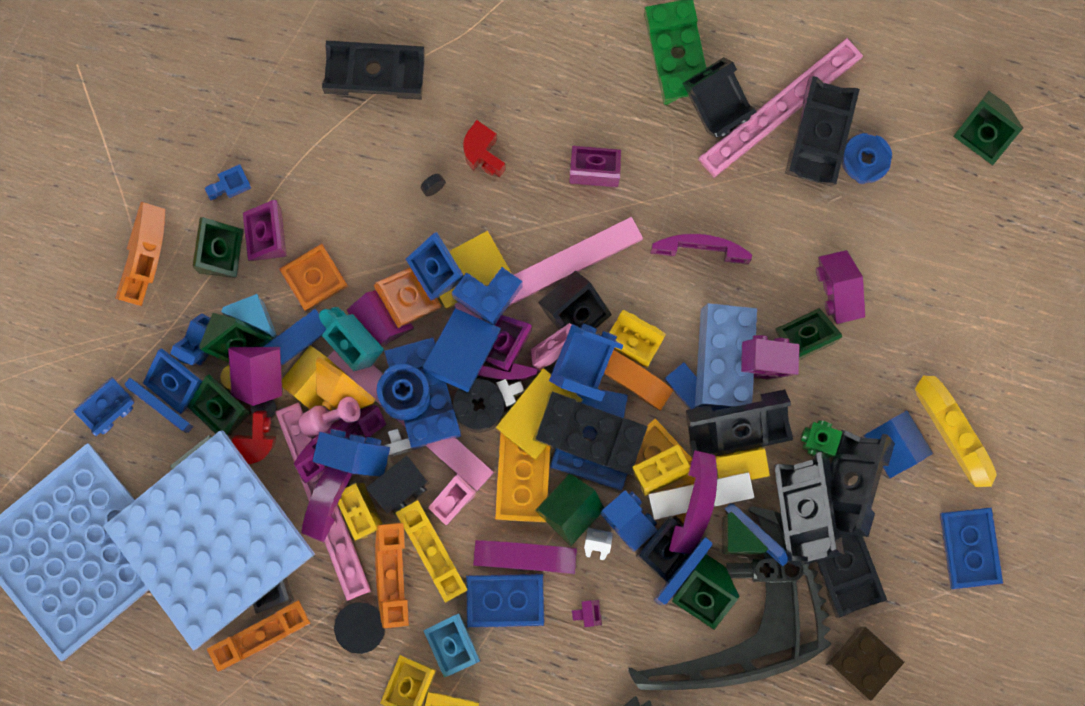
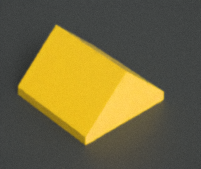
(301, 378)
(408, 683)

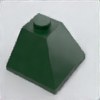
(989, 128)
(707, 592)

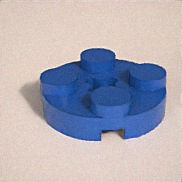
(862, 171)

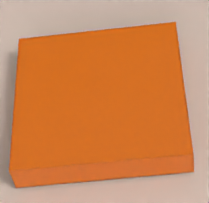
(313, 277)
(405, 297)

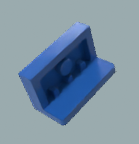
(104, 406)

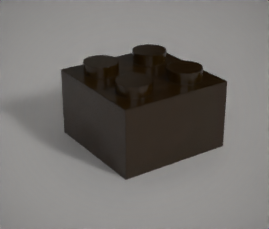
(865, 663)

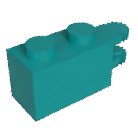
(350, 339)

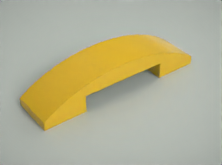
(431, 551)

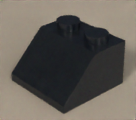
(575, 303)
(398, 486)

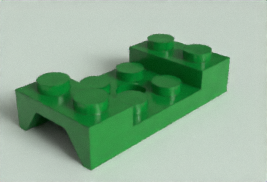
(672, 27)

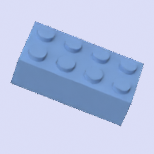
(720, 356)

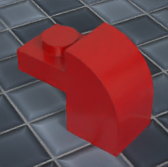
(476, 149)
(258, 445)

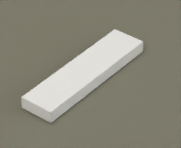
(677, 500)

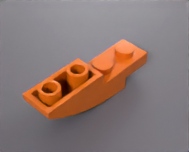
(143, 255)

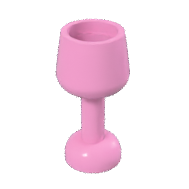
(320, 418)

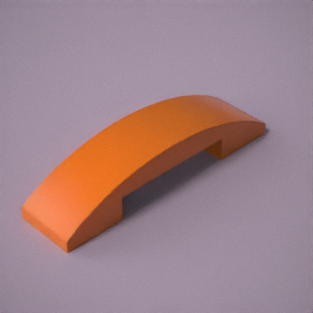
(638, 380)
(389, 575)
(258, 636)

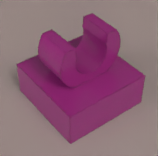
(589, 613)

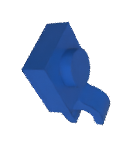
(231, 181)

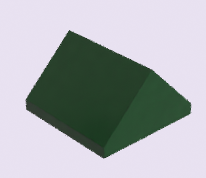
(217, 248)
(230, 332)
(811, 332)
(217, 407)
(571, 508)
(739, 538)

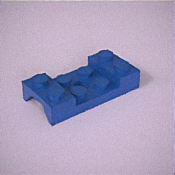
(439, 418)

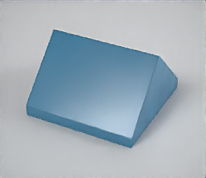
(252, 312)
(451, 645)

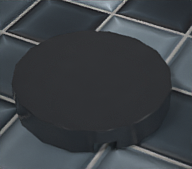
(359, 628)

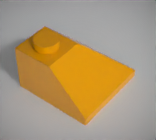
(335, 385)

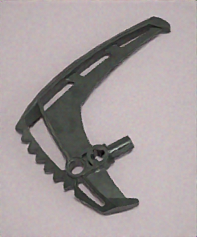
(776, 632)

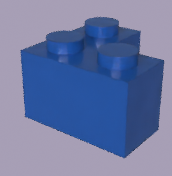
(489, 301)
(352, 453)
(628, 521)

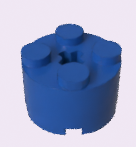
(390, 387)

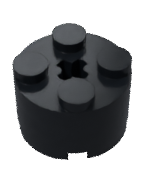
(484, 419)

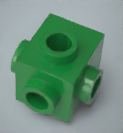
(829, 436)

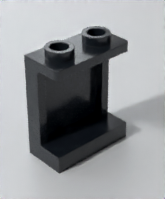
(719, 98)

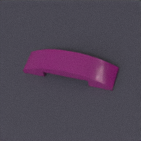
(733, 252)
(518, 374)
(367, 424)
(322, 503)
(700, 504)
(525, 556)

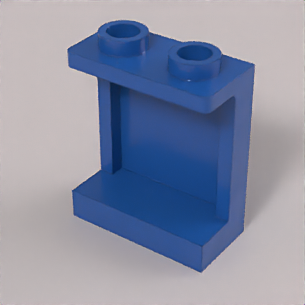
(584, 361)

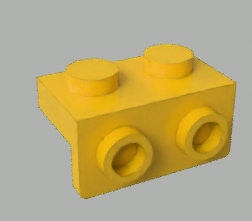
(638, 338)

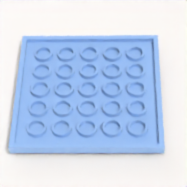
(208, 540)
(60, 557)

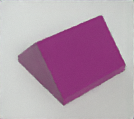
(595, 166)
(264, 232)
(376, 319)
(509, 343)
(255, 373)

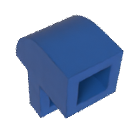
(188, 348)

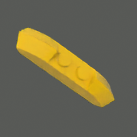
(956, 431)

